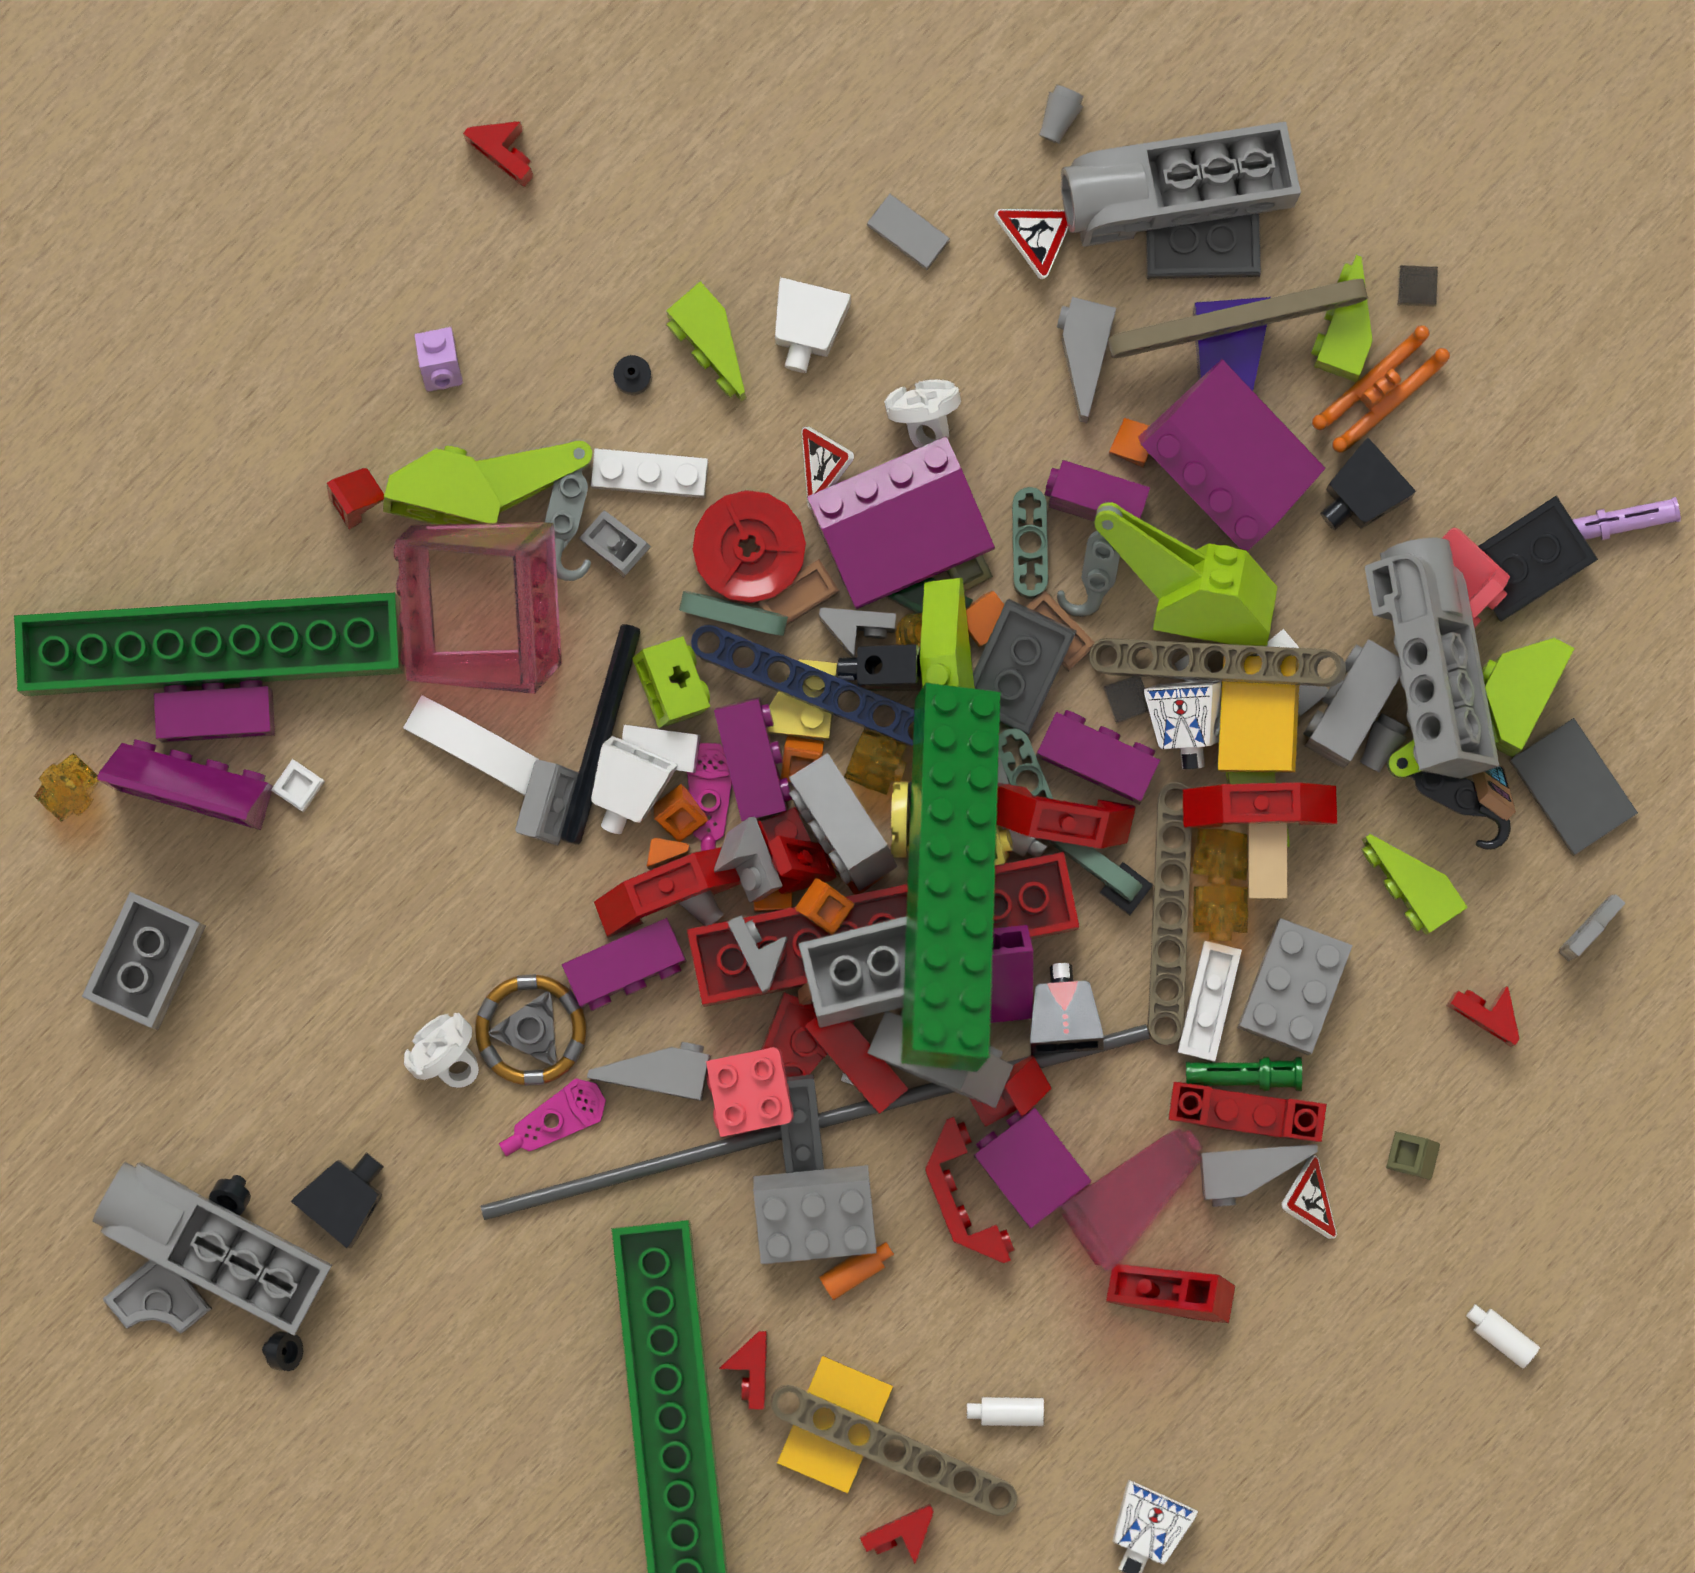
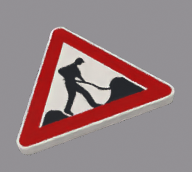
(1035, 235)
(823, 460)
(1309, 1200)

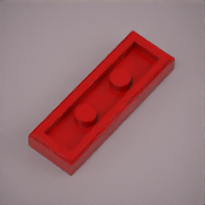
(850, 1054)

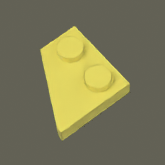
(801, 719)

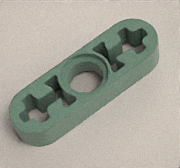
(1039, 514)
(733, 613)
(1024, 751)
(1101, 868)

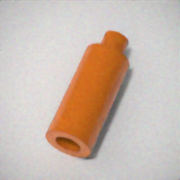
(854, 1271)

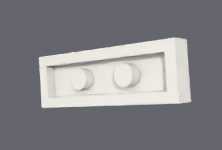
(649, 473)
(1209, 1001)

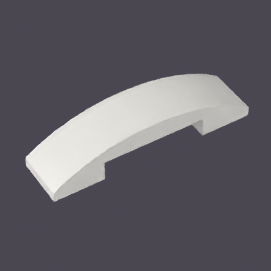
(471, 744)

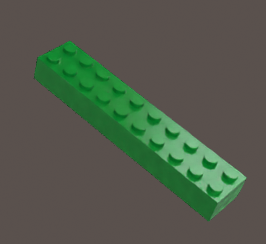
(208, 644)
(951, 878)
(669, 1398)

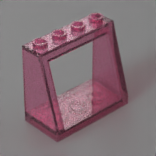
(535, 599)
(1125, 1201)

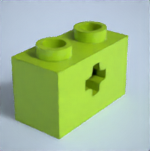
(669, 700)

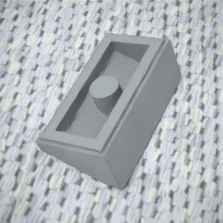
(546, 802)

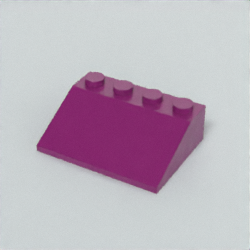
(1232, 455)
(900, 522)
(187, 784)

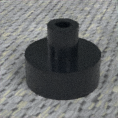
(635, 383)
(231, 1194)
(283, 1351)

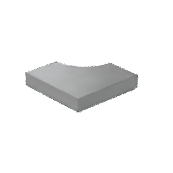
(1591, 928)
(157, 1295)

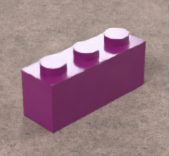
(214, 712)
(1098, 756)
(752, 758)
(624, 965)

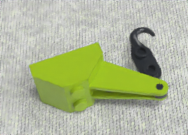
(1516, 695)

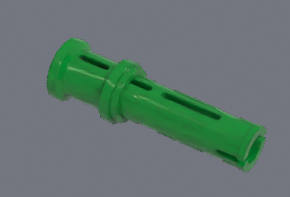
(1261, 1074)

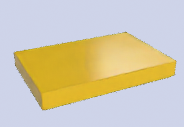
(1259, 722)
(820, 1457)

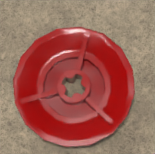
(735, 521)

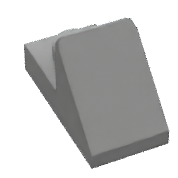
(614, 543)
(845, 623)
(748, 853)
(762, 961)

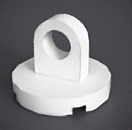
(924, 406)
(438, 1047)

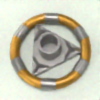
(530, 1029)

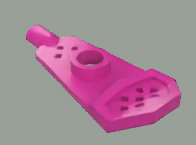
(711, 782)
(567, 1109)

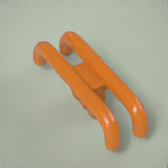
(1381, 390)

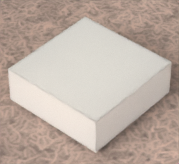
(298, 785)

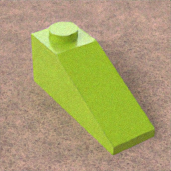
(945, 635)

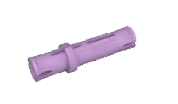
(1628, 519)

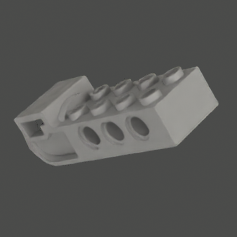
(1179, 182)
(1437, 655)
(211, 1246)

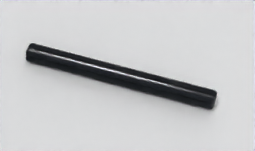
(600, 732)

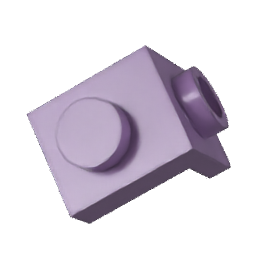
(438, 359)

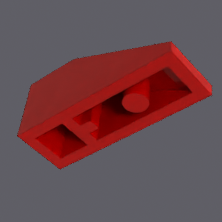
(1172, 1292)

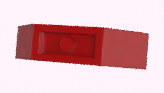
(1259, 804)
(1063, 821)
(661, 888)
(1247, 1112)
(949, 1146)

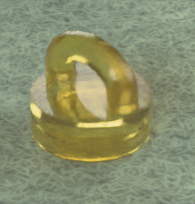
(909, 630)

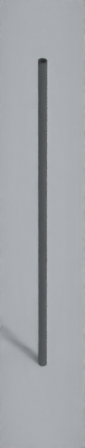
(762, 1136)

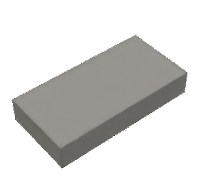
(908, 231)

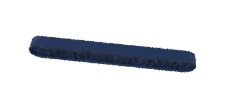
(794, 684)

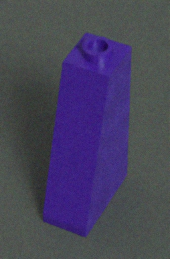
(1238, 349)

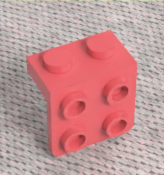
(1482, 575)
(749, 1092)

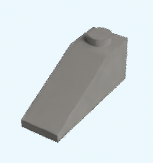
(1084, 345)
(664, 1071)
(1243, 1171)

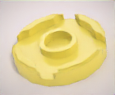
(899, 819)

